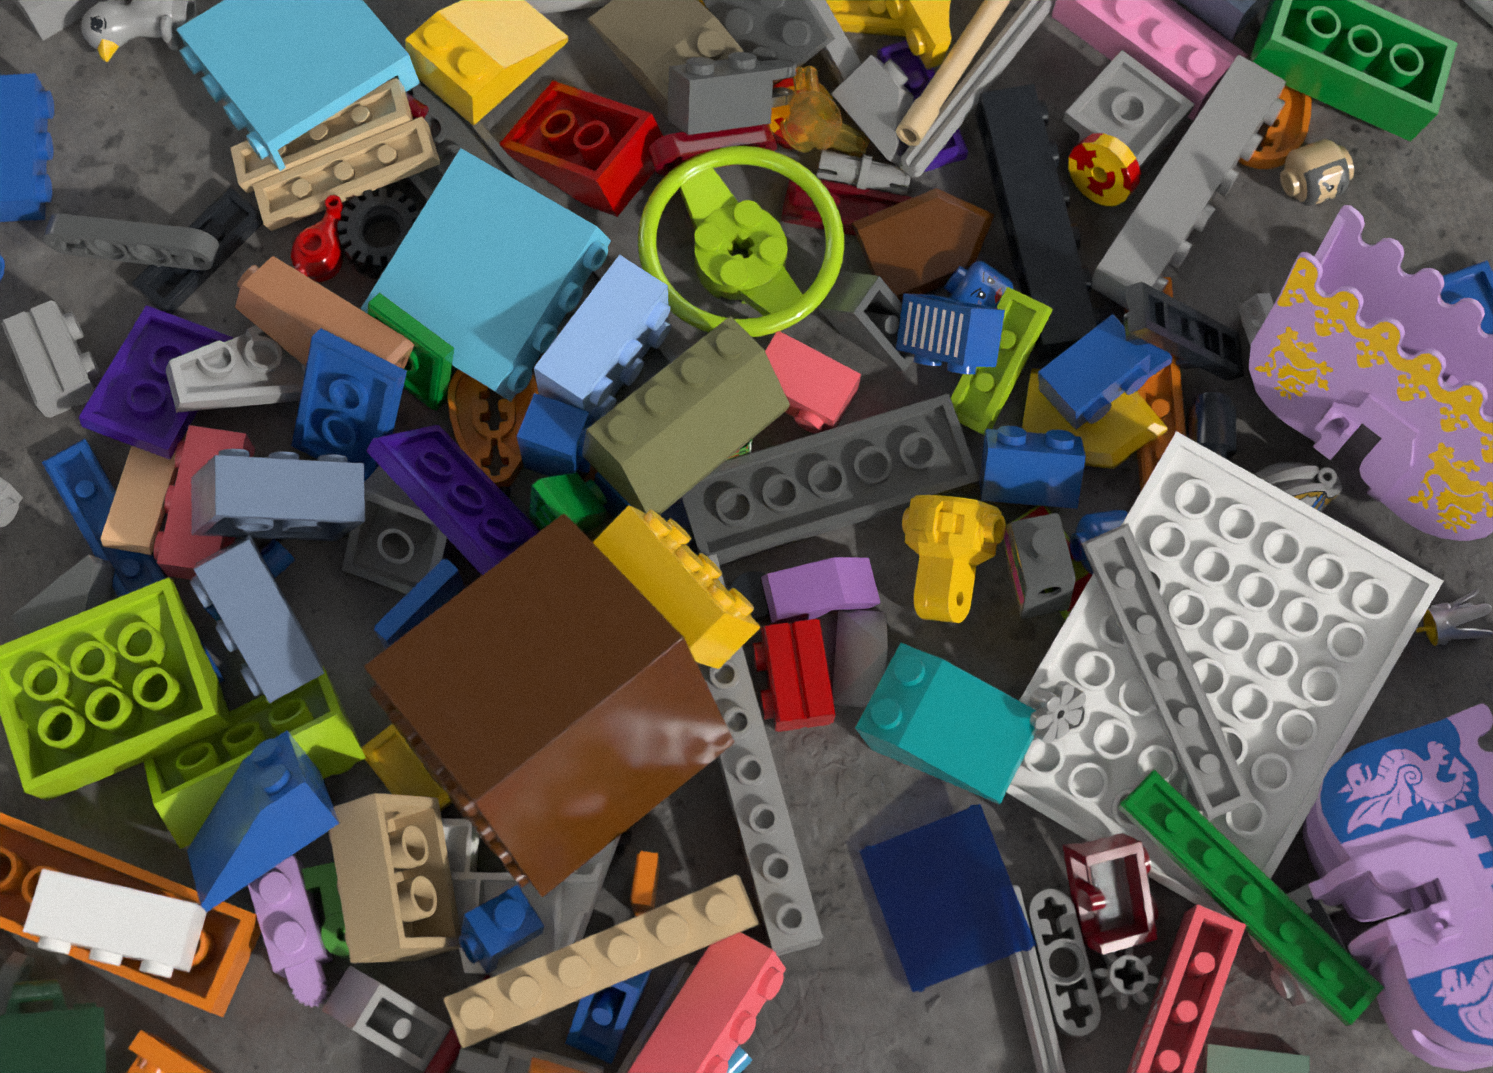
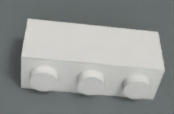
(114, 923)

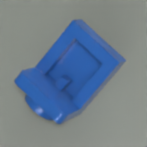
(499, 928)

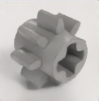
(1114, 986)

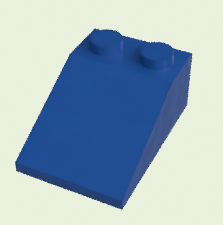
(260, 819)

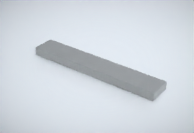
(1167, 672)

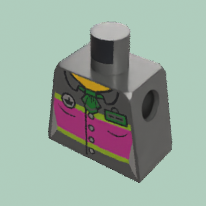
(1036, 561)

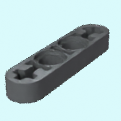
(131, 241)

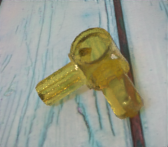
(817, 120)

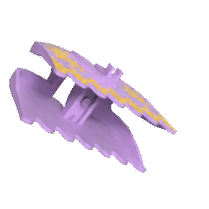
(1384, 351)

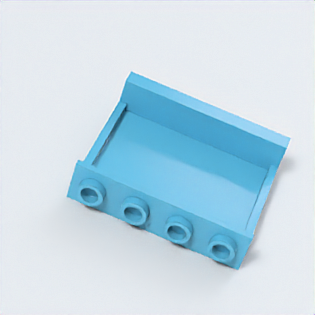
(291, 63)
(492, 271)

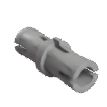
(862, 172)

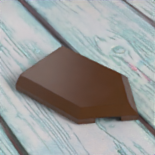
(922, 241)

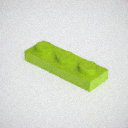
(982, 395)

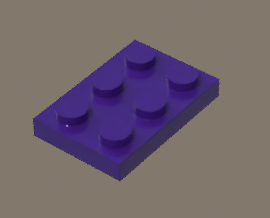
(135, 395)

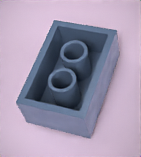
(277, 496)
(256, 620)

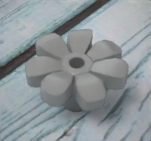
(1056, 710)

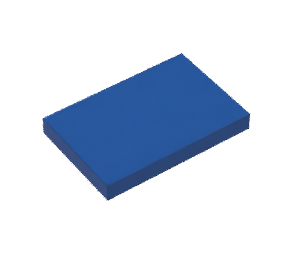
(346, 400)

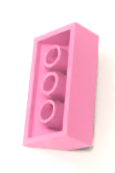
(1157, 36)

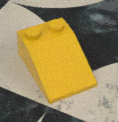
(481, 52)

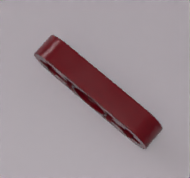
(677, 147)

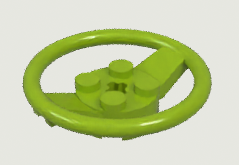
(727, 225)

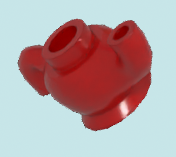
(318, 247)

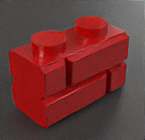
(796, 675)

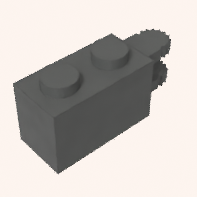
(726, 92)

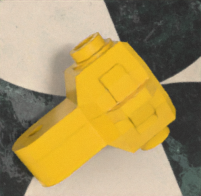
(951, 540)

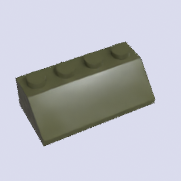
(686, 419)

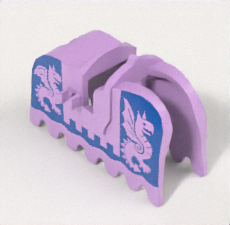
(1413, 834)

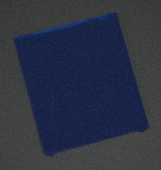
(947, 898)

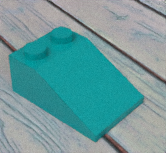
(947, 724)

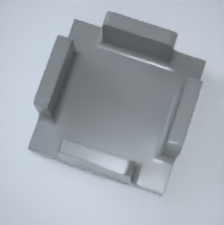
(1132, 107)

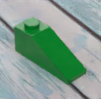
(567, 495)

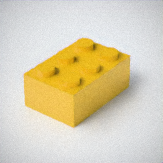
(679, 584)

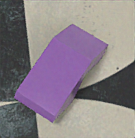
(819, 588)

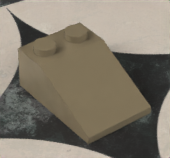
(659, 35)

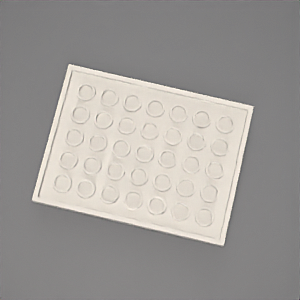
(1284, 629)

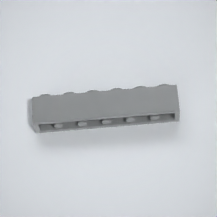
(1190, 180)

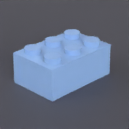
(606, 340)

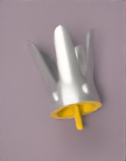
(1442, 619)

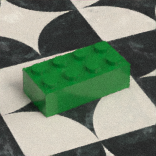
(1357, 60)

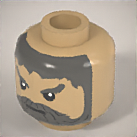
(1317, 172)

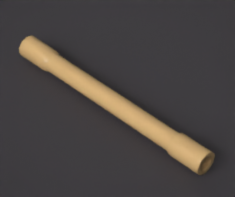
(927, 106)

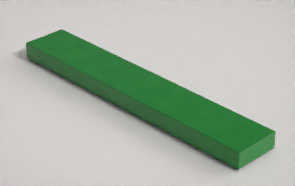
(1251, 898)

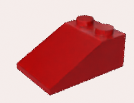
(586, 146)

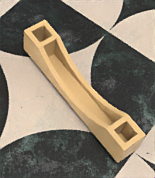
(600, 961)

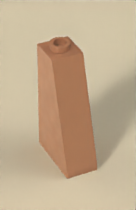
(296, 307)

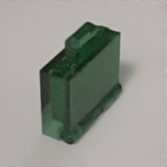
(51, 1039)

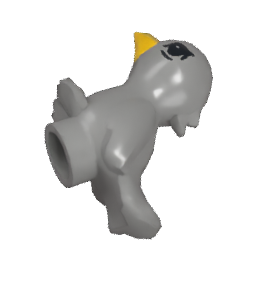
(113, 24)

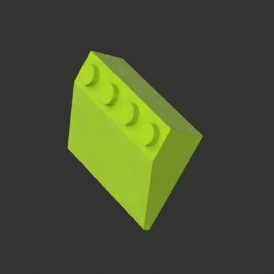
(107, 691)

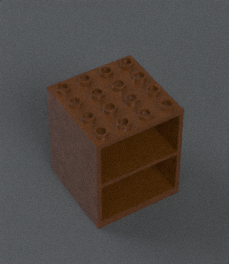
(551, 704)

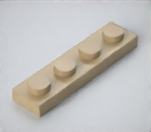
(364, 118)
(346, 173)

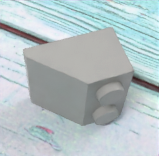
(396, 540)

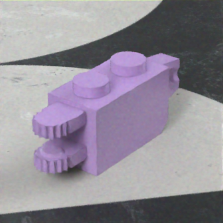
(292, 930)

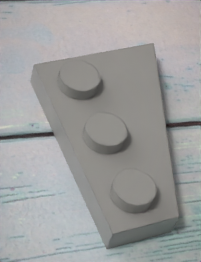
(235, 374)

